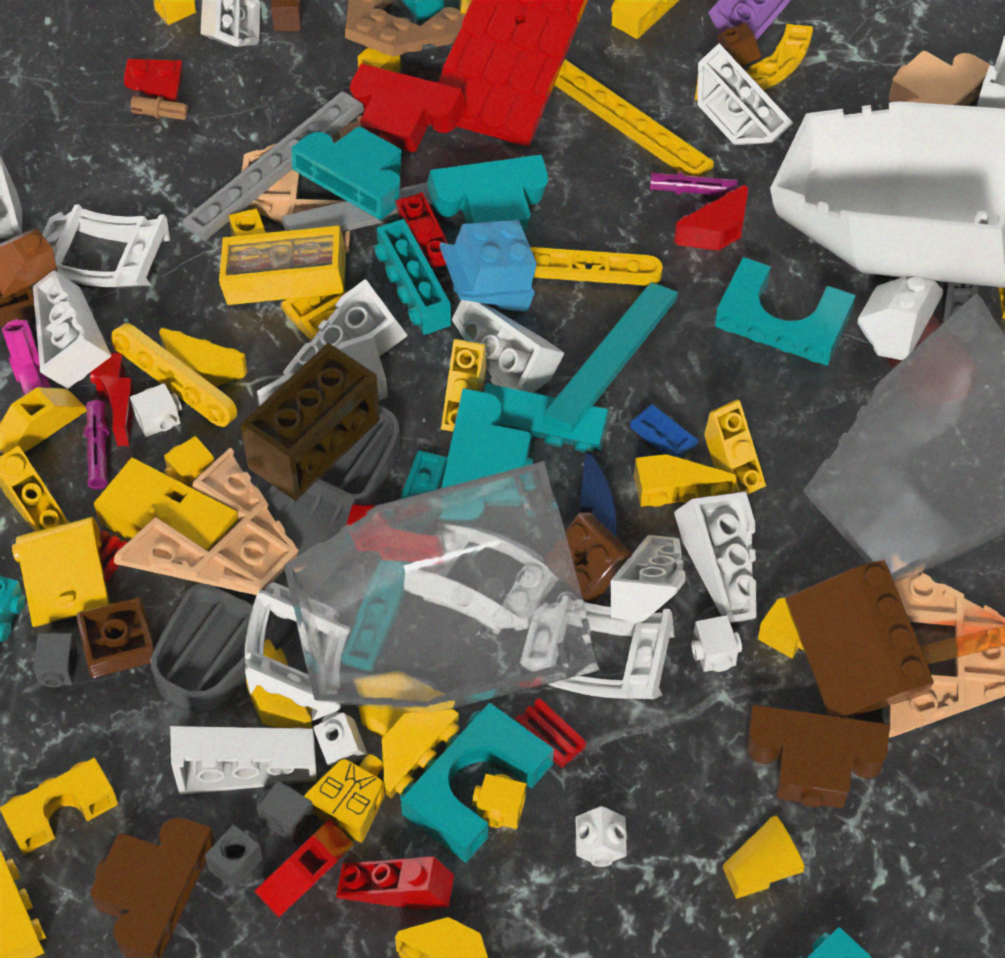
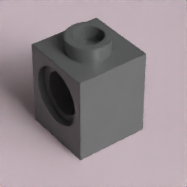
(54, 659)
(284, 811)
(234, 870)

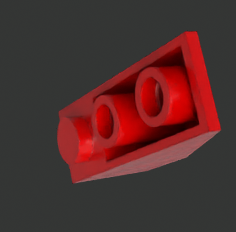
(397, 883)

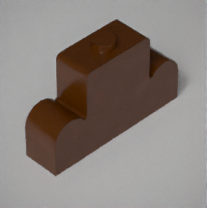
(816, 752)
(150, 885)

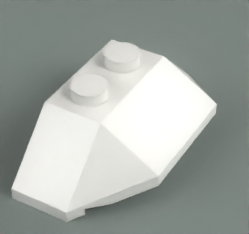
(231, 21)
(737, 101)
(899, 315)

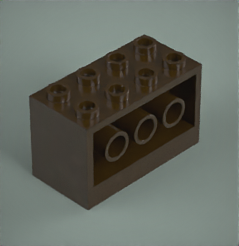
(311, 421)

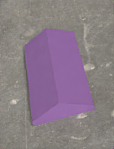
(756, 13)

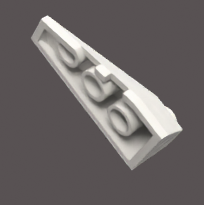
(356, 315)
(647, 579)

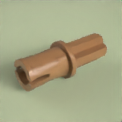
(158, 108)

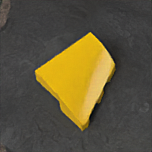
(763, 859)

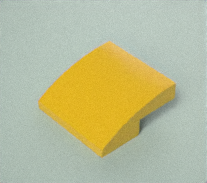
(310, 311)

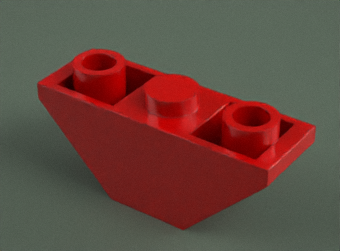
(715, 223)
(423, 226)
(304, 868)

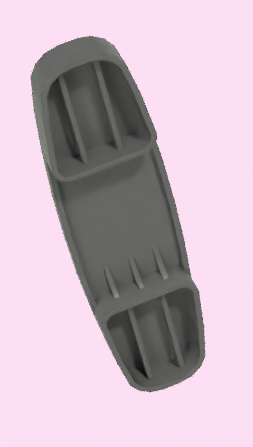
(203, 645)

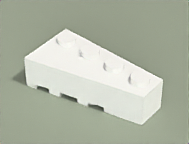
(241, 757)

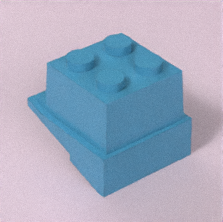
(492, 264)

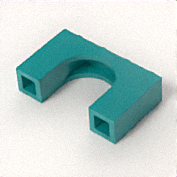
(809, 338)
(487, 738)

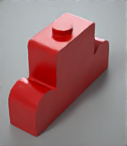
(404, 106)

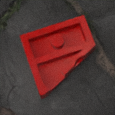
(154, 77)

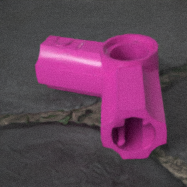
(24, 356)

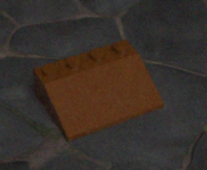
(859, 641)

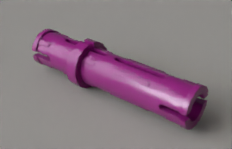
(691, 184)
(96, 454)

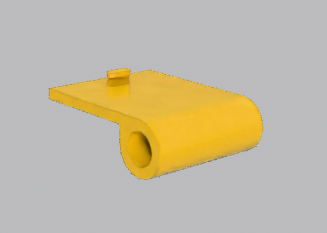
(61, 566)

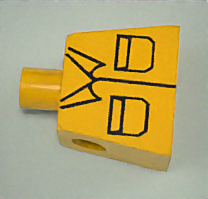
(349, 796)

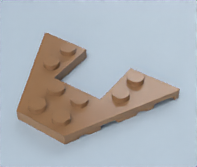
(394, 36)

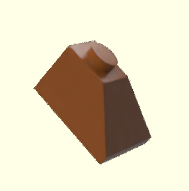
(24, 261)

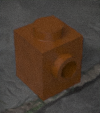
(740, 44)

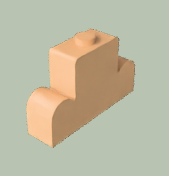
(936, 82)

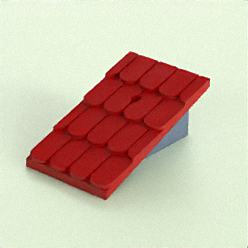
(509, 63)

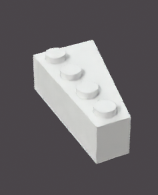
(66, 331)

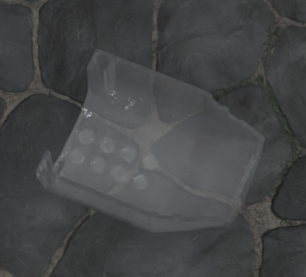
(444, 599)

